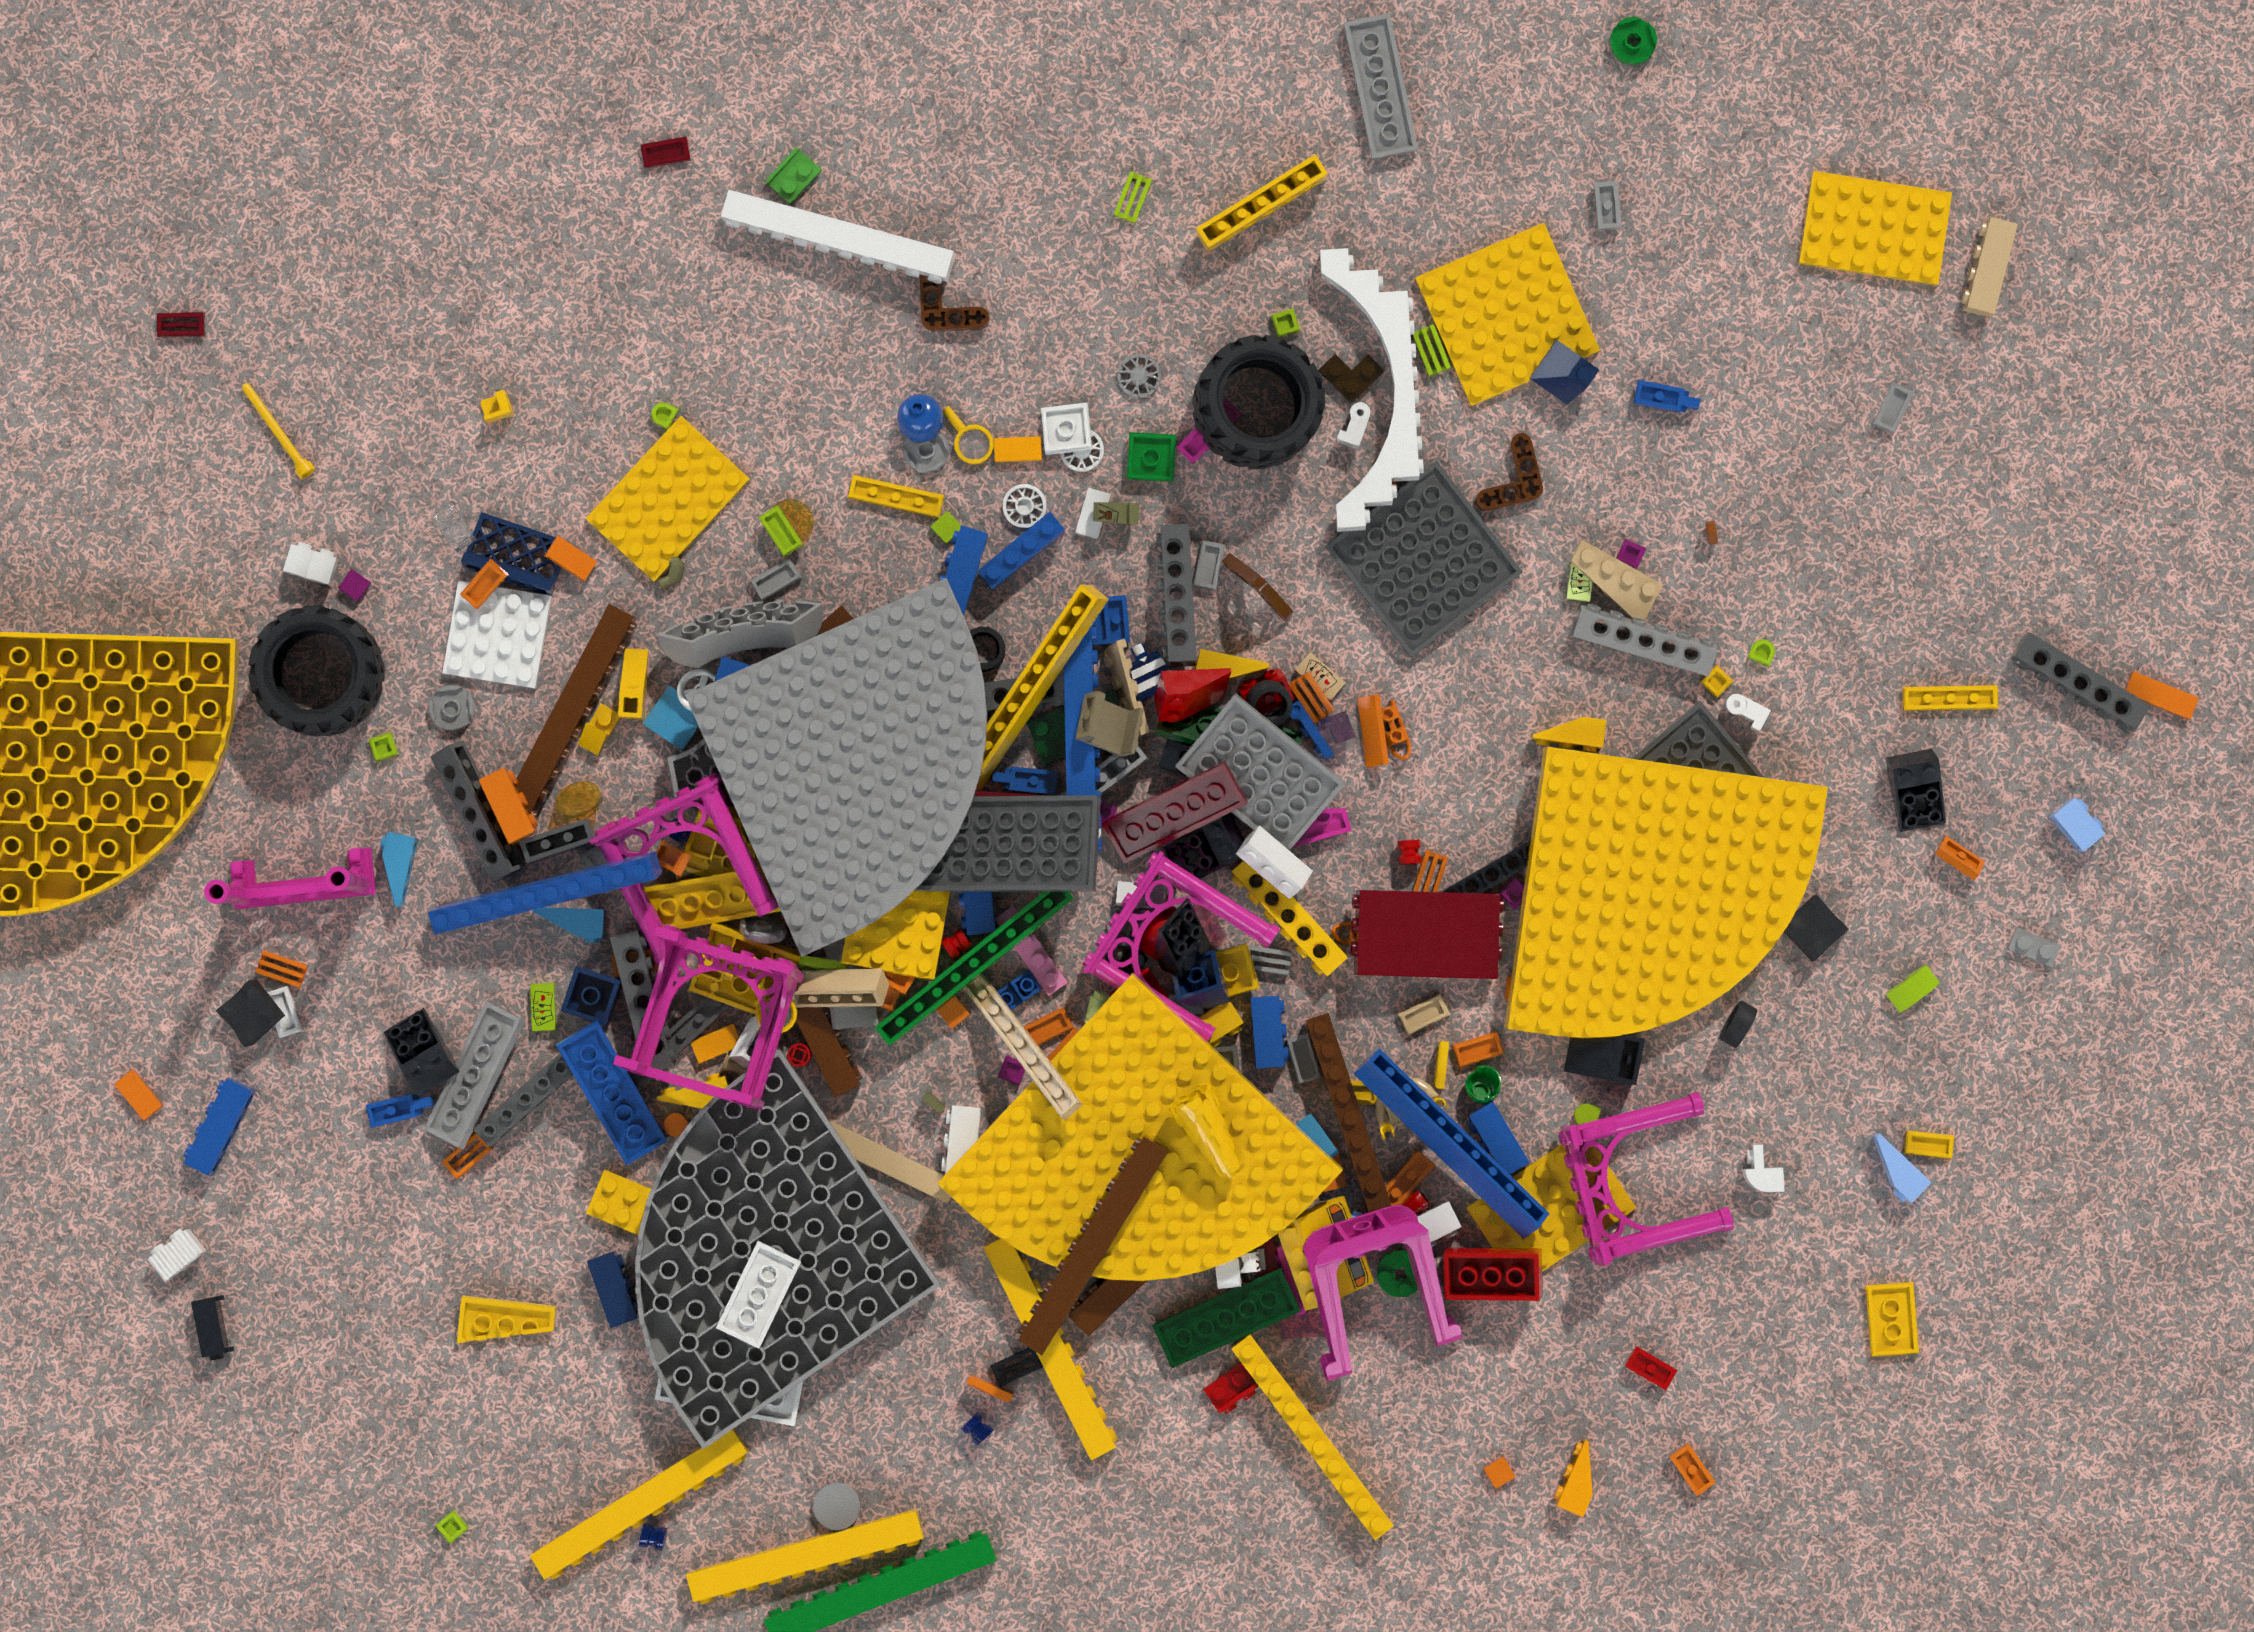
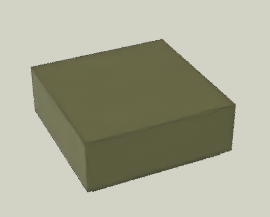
(934, 1102)

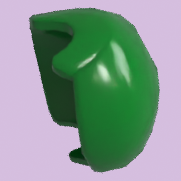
(1483, 1084)

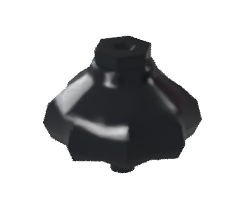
(1142, 959)

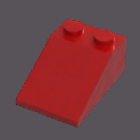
(1188, 692)

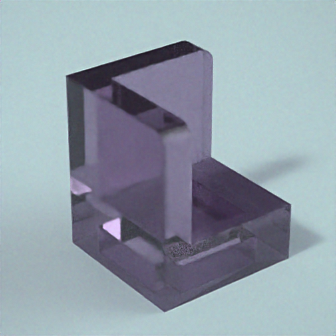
(1339, 727)

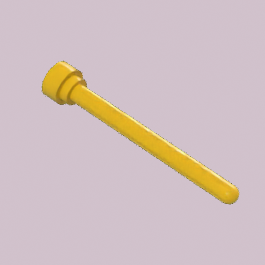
(303, 467)

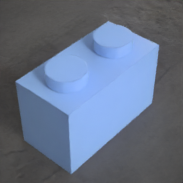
(2077, 824)

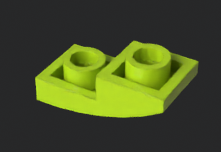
(1913, 988)

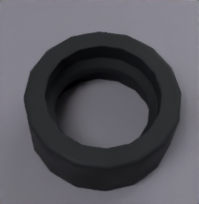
(1001, 648)
(1268, 686)
(1738, 1024)

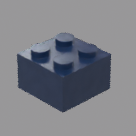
(592, 995)

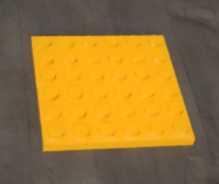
(1505, 312)

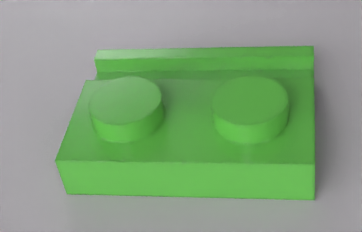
(793, 175)

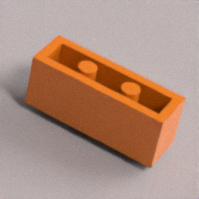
(509, 805)

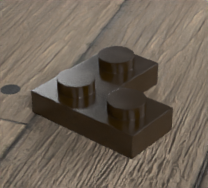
(1351, 382)

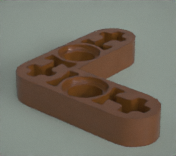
(937, 309)
(1520, 486)
(1258, 583)

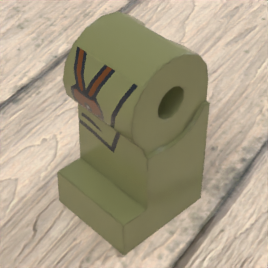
(1116, 513)

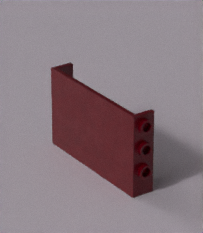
(1426, 934)

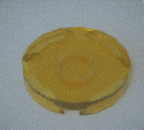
(798, 516)
(578, 800)

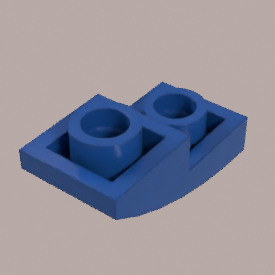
(1019, 989)

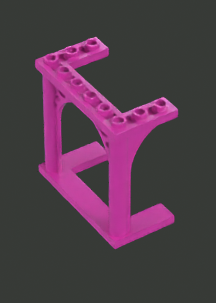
(674, 951)

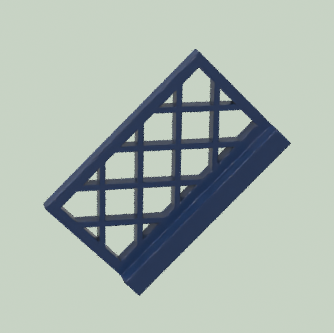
(516, 576)

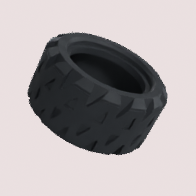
(1292, 367)
(277, 640)

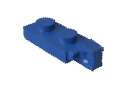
(1664, 397)
(1310, 730)
(1028, 780)
(397, 1109)

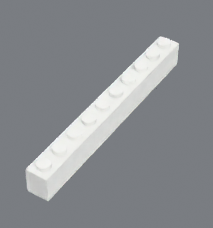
(838, 236)

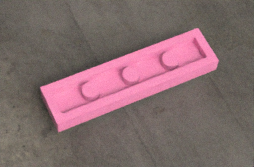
(1036, 958)

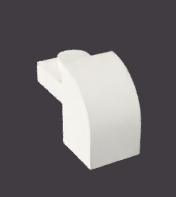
(1759, 1177)

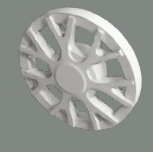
(1084, 455)
(1024, 505)

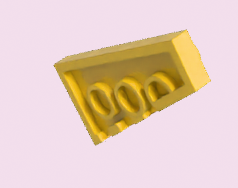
(494, 1318)

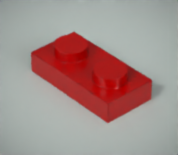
(1650, 1368)

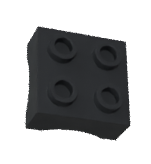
(1814, 928)
(251, 1012)

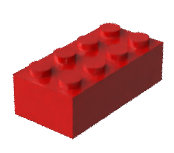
(1493, 1274)

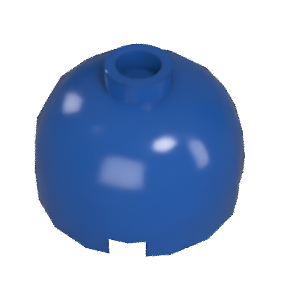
(920, 418)

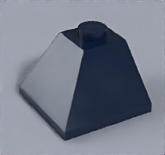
(1563, 373)
(1203, 984)

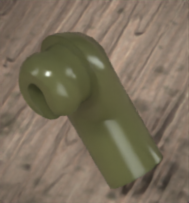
(675, 573)

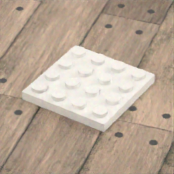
(500, 638)

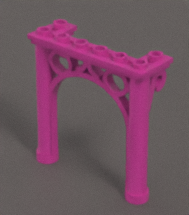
(715, 803)
(338, 883)
(1200, 894)
(1650, 1236)

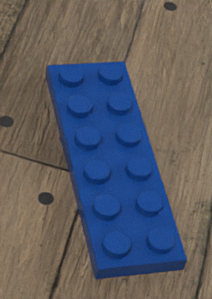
(611, 1093)

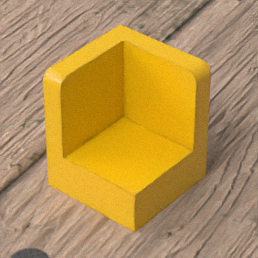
(496, 407)

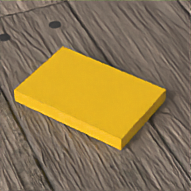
(1892, 1319)

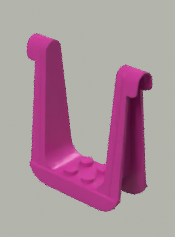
(1353, 1238)

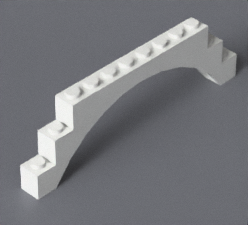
(1390, 318)

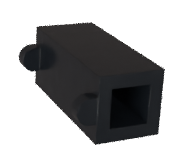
(211, 1327)

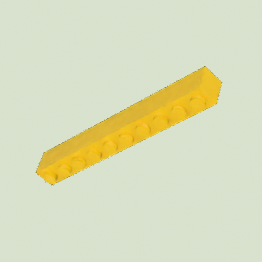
(1039, 675)
(1057, 1358)
(1312, 1436)
(639, 1503)
(805, 1555)

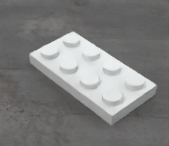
(758, 1294)

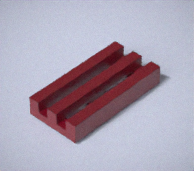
(201, 324)

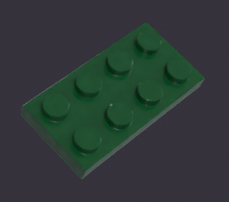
(1049, 732)

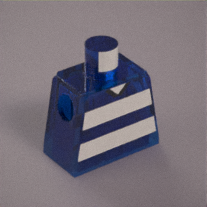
(1146, 671)

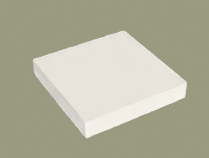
(1066, 428)

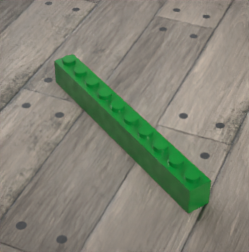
(972, 965)
(885, 1586)

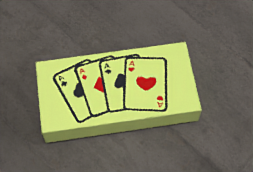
(1578, 585)

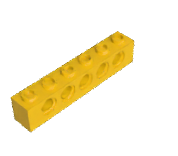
(1261, 203)
(1334, 955)

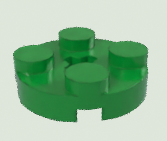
(1639, 29)
(1386, 1275)

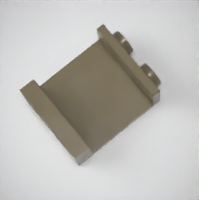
(1109, 725)

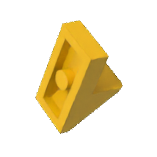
(599, 729)

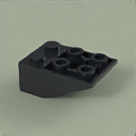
(1916, 789)
(1207, 847)
(1181, 941)
(421, 1052)
(1606, 1057)

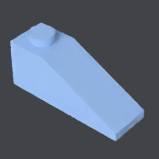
(1900, 1172)

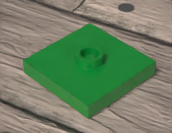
(1151, 457)

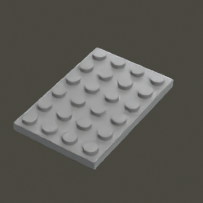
(1276, 774)

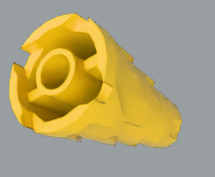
(1206, 1128)

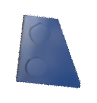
(1112, 622)

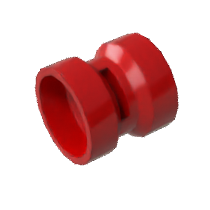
(1409, 852)
(956, 944)
(802, 1055)

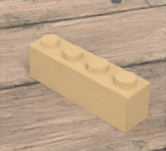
(1990, 266)
(841, 988)

